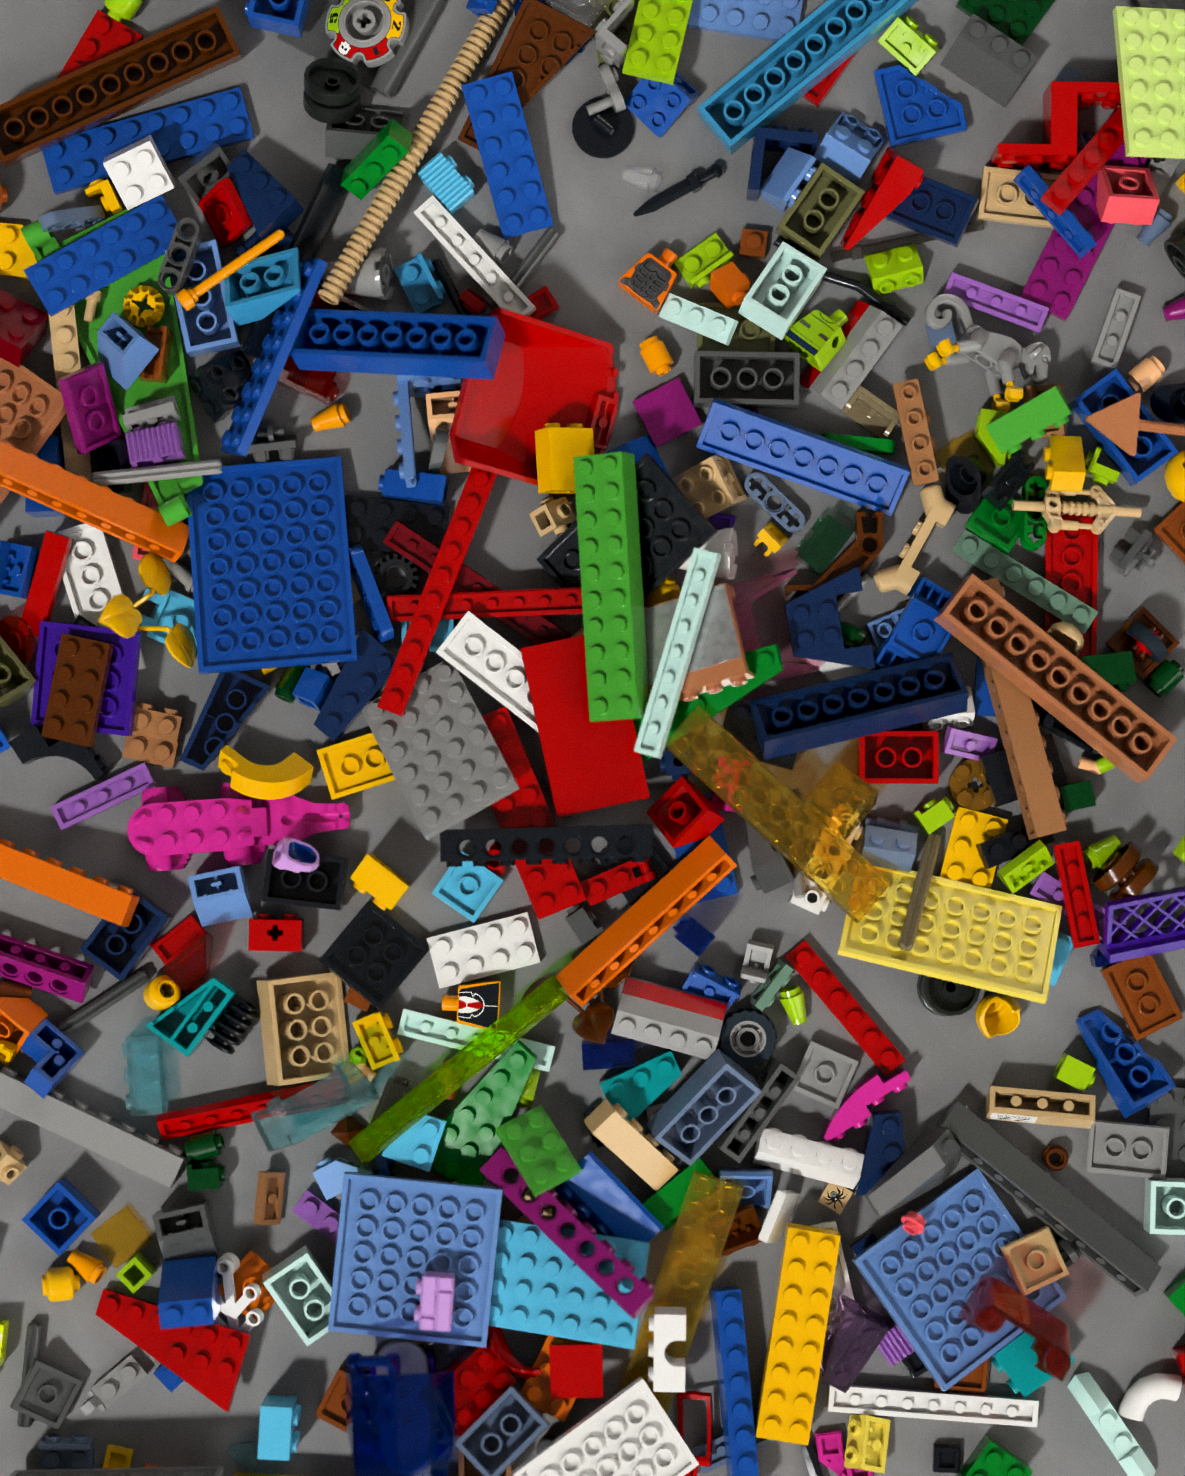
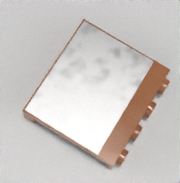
(718, 651)

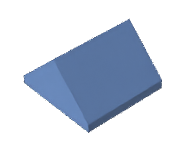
(756, 1183)

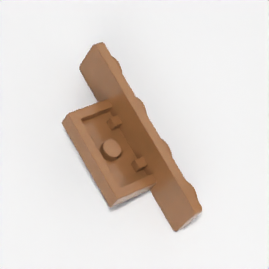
(915, 432)

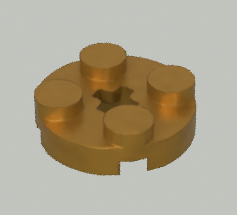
(959, 788)

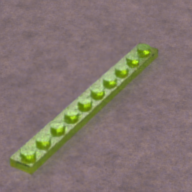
(458, 1070)

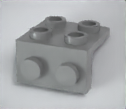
(611, 48)

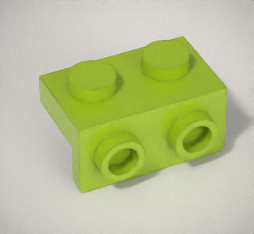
(894, 269)

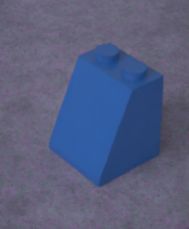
(189, 1292)

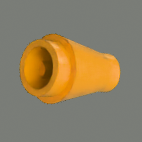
(332, 417)
(87, 1266)

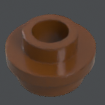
(1062, 1161)

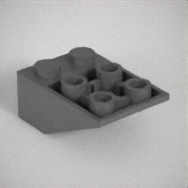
(186, 1232)

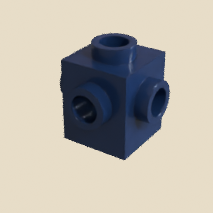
(667, 765)

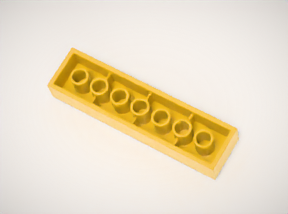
(797, 1333)

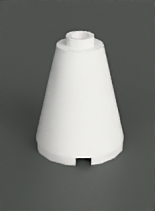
(726, 545)

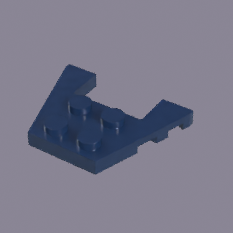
(816, 624)

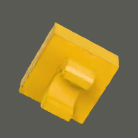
(772, 538)

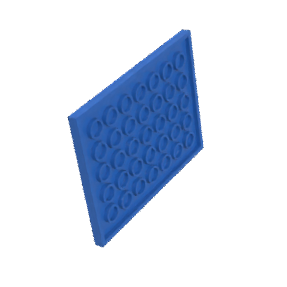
(271, 566)

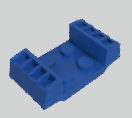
(916, 633)

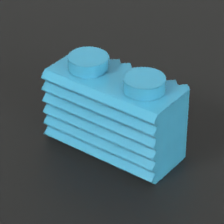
(446, 183)

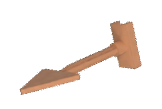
(1122, 422)

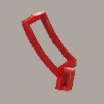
(695, 1395)

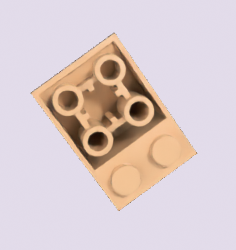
(440, 414)

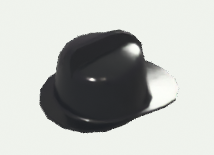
(1169, 402)
(964, 482)

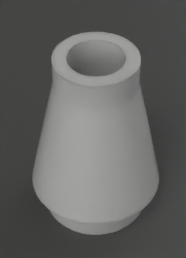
(494, 246)

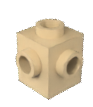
(553, 516)
(10, 1163)

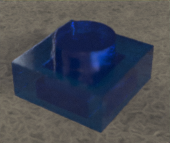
(1099, 960)

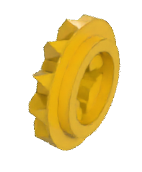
(148, 317)

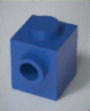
(313, 688)

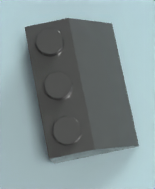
(989, 60)
(349, 138)

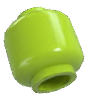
(122, 8)

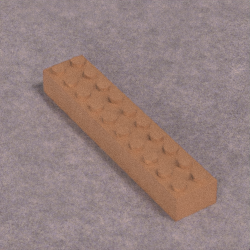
(1055, 679)

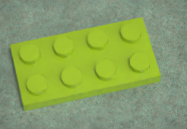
(657, 39)

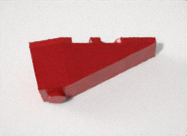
(893, 182)

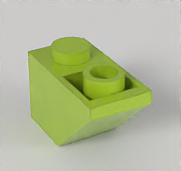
(983, 437)

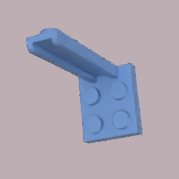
(408, 387)

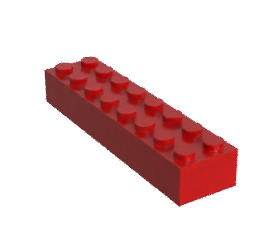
(548, 884)

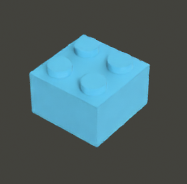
(277, 1427)

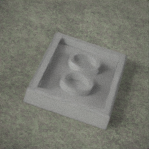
(1128, 1149)

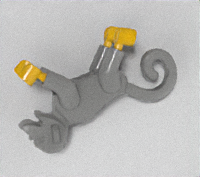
(991, 350)

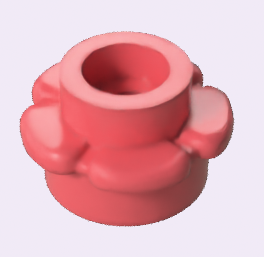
(913, 1223)

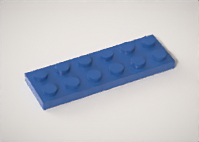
(507, 155)
(103, 256)

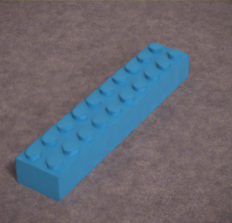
(795, 66)

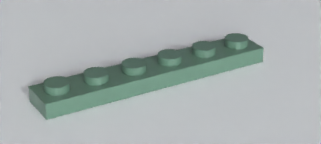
(1024, 581)

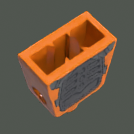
(650, 279)

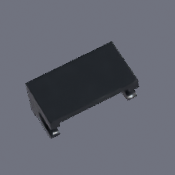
(1008, 481)

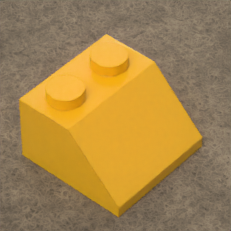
(380, 882)

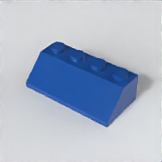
(607, 1202)

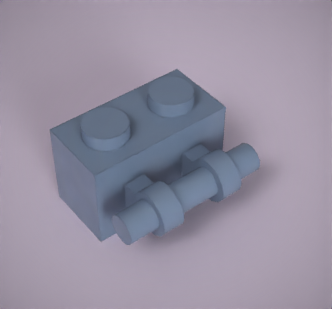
(889, 843)

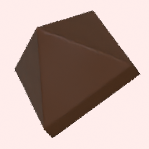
(347, 1129)

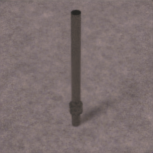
(858, 250)

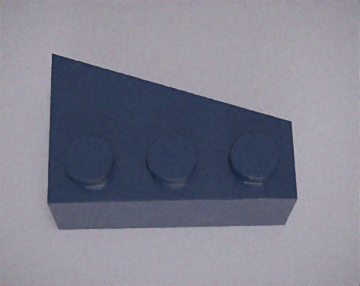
(264, 198)
(881, 1148)

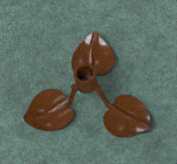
(597, 1018)

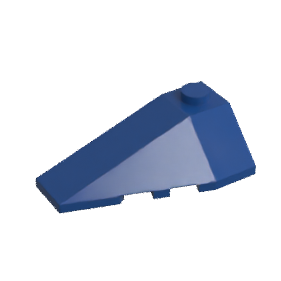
(1126, 1069)

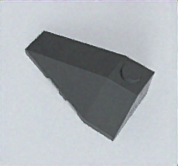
(916, 1171)

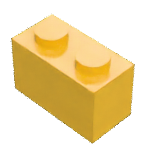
(1065, 463)

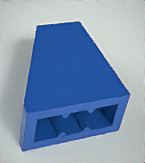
(429, 488)

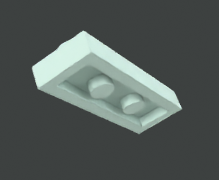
(698, 319)

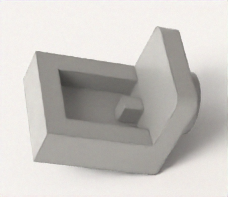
(756, 962)

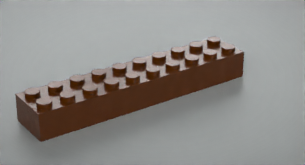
(115, 85)

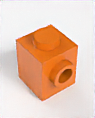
(729, 285)

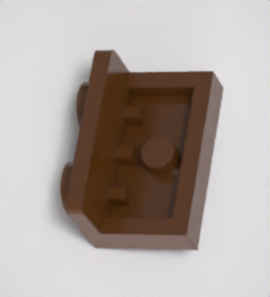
(744, 1229)

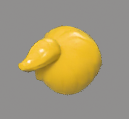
(997, 1014)

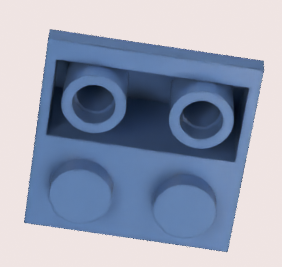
(849, 147)
(786, 179)
(123, 350)
(220, 895)

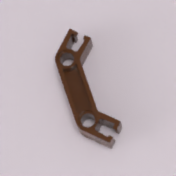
(852, 558)

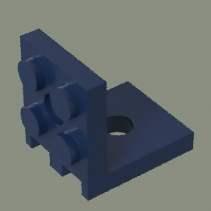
(776, 140)

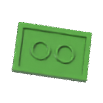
(538, 1150)

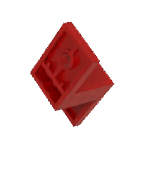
(1059, 125)

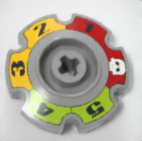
(375, 41)

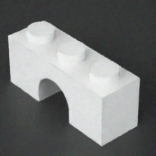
(668, 1326)

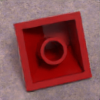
(684, 814)

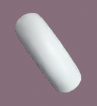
(1148, 1390)

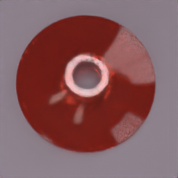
(18, 637)

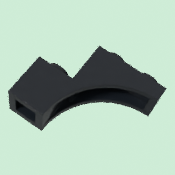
(32, 746)

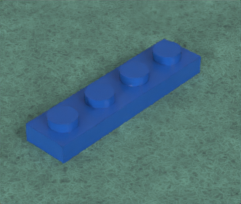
(1066, 225)

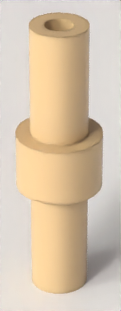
(91, 306)

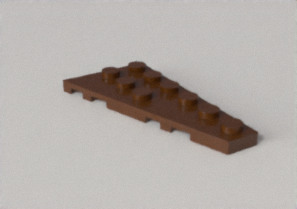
(534, 52)

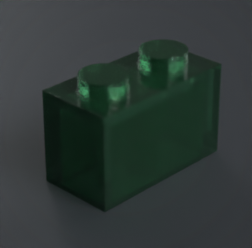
(823, 545)

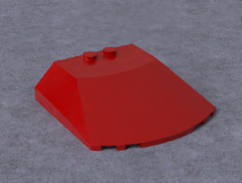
(539, 380)

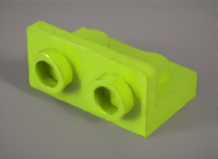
(909, 44)
(702, 260)
(1025, 866)

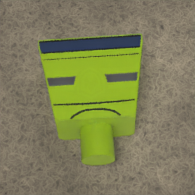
(817, 337)

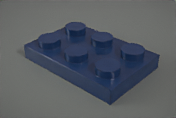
(936, 211)

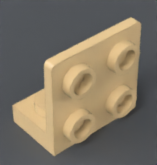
(711, 485)

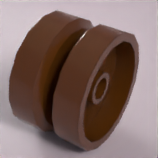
(1125, 873)

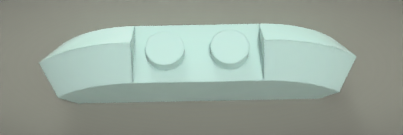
(1110, 1426)

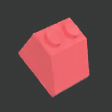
(1126, 195)

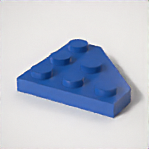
(915, 108)

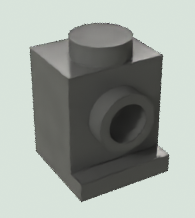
(583, 923)

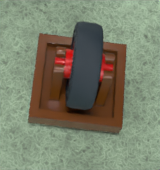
(1146, 639)

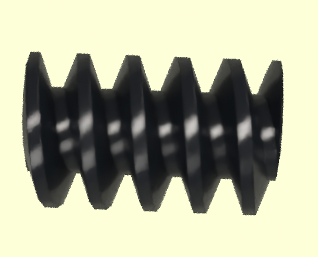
(233, 1026)

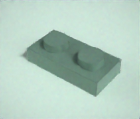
(765, 993)

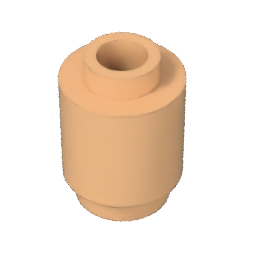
(1145, 374)

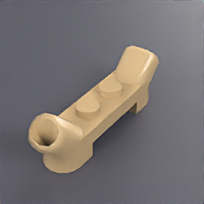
(937, 512)

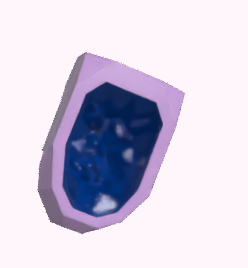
(295, 856)

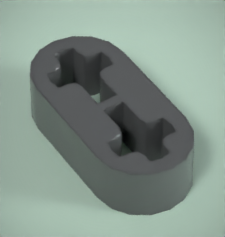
(437, 451)

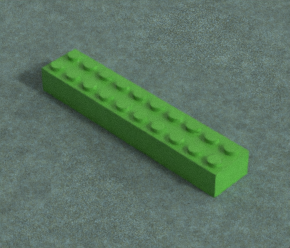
(611, 586)

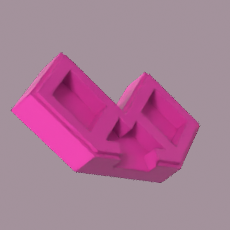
(831, 1453)

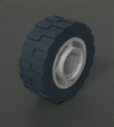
(759, 1025)

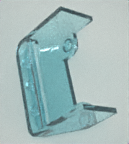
(314, 1108)

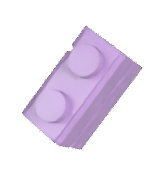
(436, 1301)

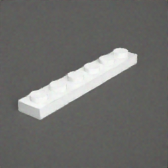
(472, 257)

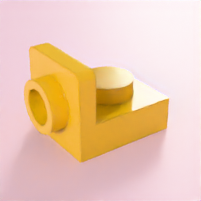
(110, 199)

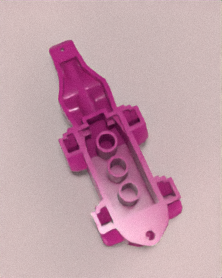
(241, 826)

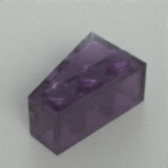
(851, 1342)

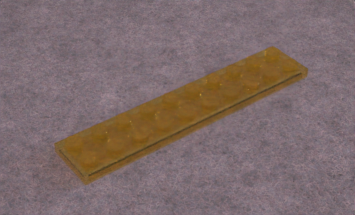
(777, 814)
(687, 1268)

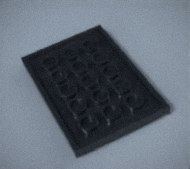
(667, 531)

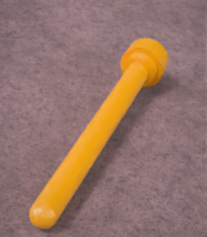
(190, 296)

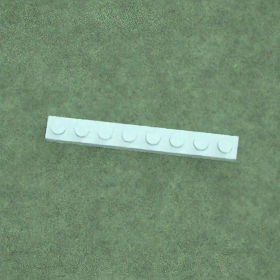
(677, 653)

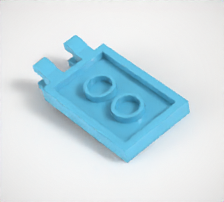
(170, 610)

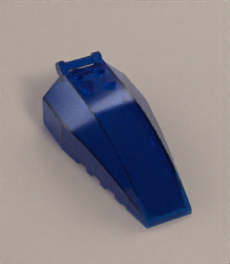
(398, 1419)

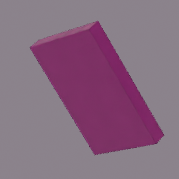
(90, 407)

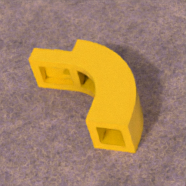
(265, 781)

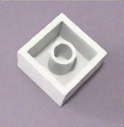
(139, 172)

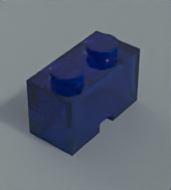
(693, 934)
(612, 1054)

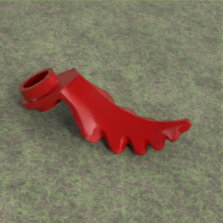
(501, 1350)

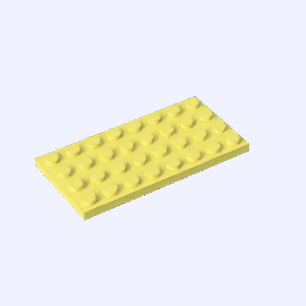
(962, 936)

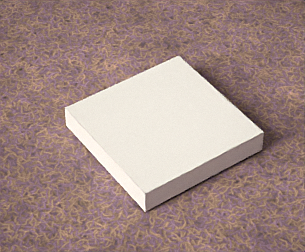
(778, 1216)

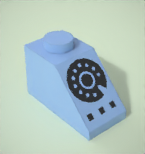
(331, 1174)

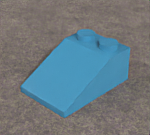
(262, 286)

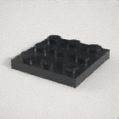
(373, 955)

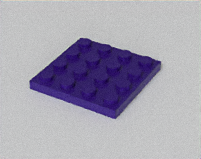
(121, 684)

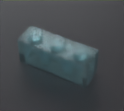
(144, 1074)

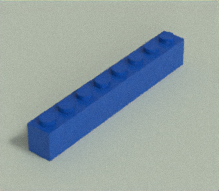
(734, 1381)

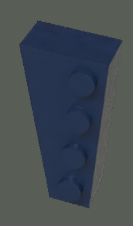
(355, 686)
(224, 711)

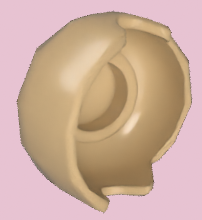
(1067, 636)

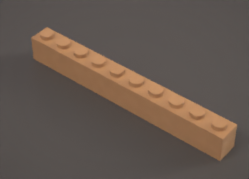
(1025, 750)

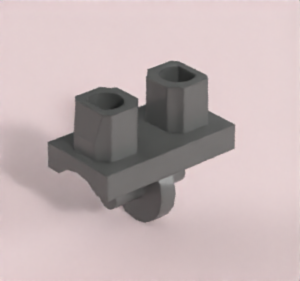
(262, 446)
(1127, 560)

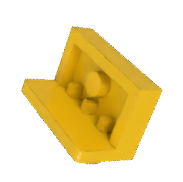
(377, 1039)

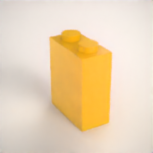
(555, 455)

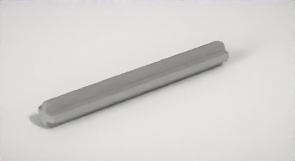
(157, 472)

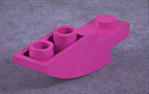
(854, 1109)

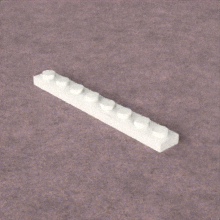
(934, 1405)

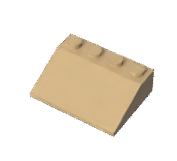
(302, 1027)

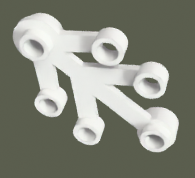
(229, 1305)

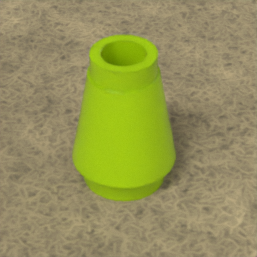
(1099, 852)
(794, 1003)

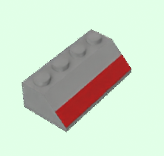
(867, 337)
(669, 1017)

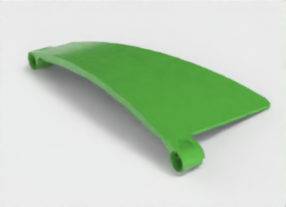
(168, 492)

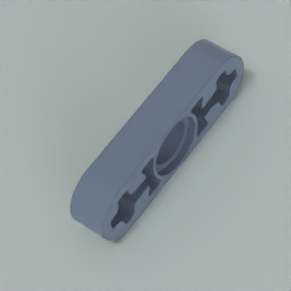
(71, 218)
(775, 492)

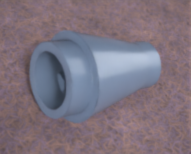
(1160, 224)

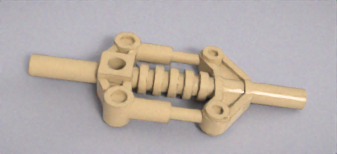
(1053, 508)

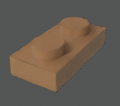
(269, 1197)

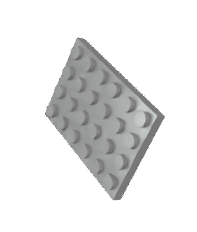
(441, 751)

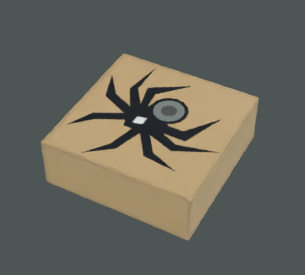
(835, 1197)

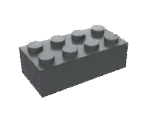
(747, 379)

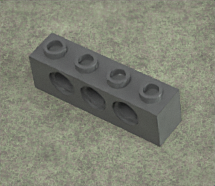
(776, 1084)

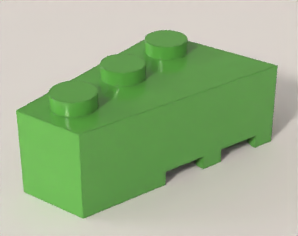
(1030, 420)

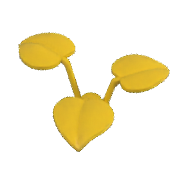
(125, 619)

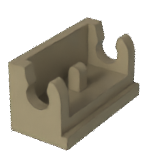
(871, 413)

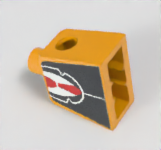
(476, 1003)

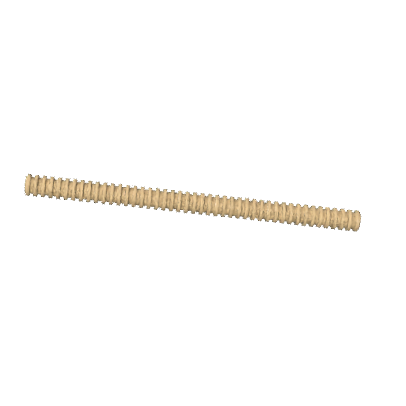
(421, 139)

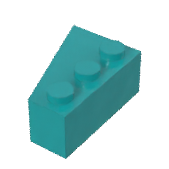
(193, 1017)
(641, 1085)

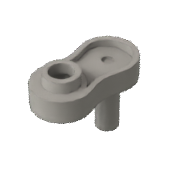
(608, 78)

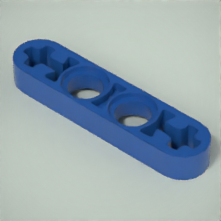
(370, 595)

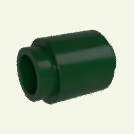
(1165, 678)
(204, 1145)

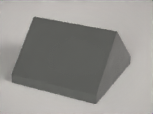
(204, 171)

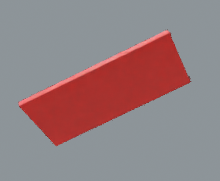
(584, 760)

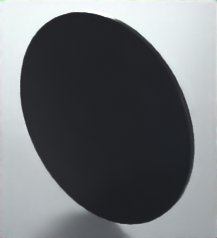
(604, 132)

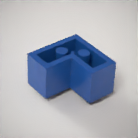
(54, 1056)

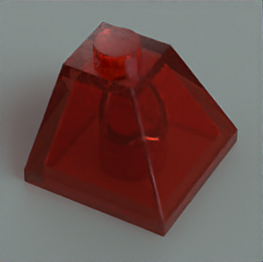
(191, 965)

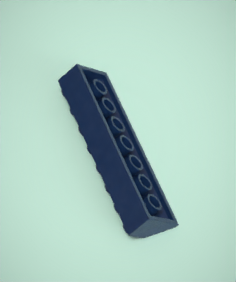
(858, 705)

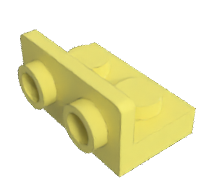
(867, 1443)

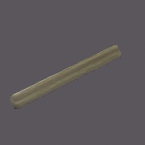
(919, 892)

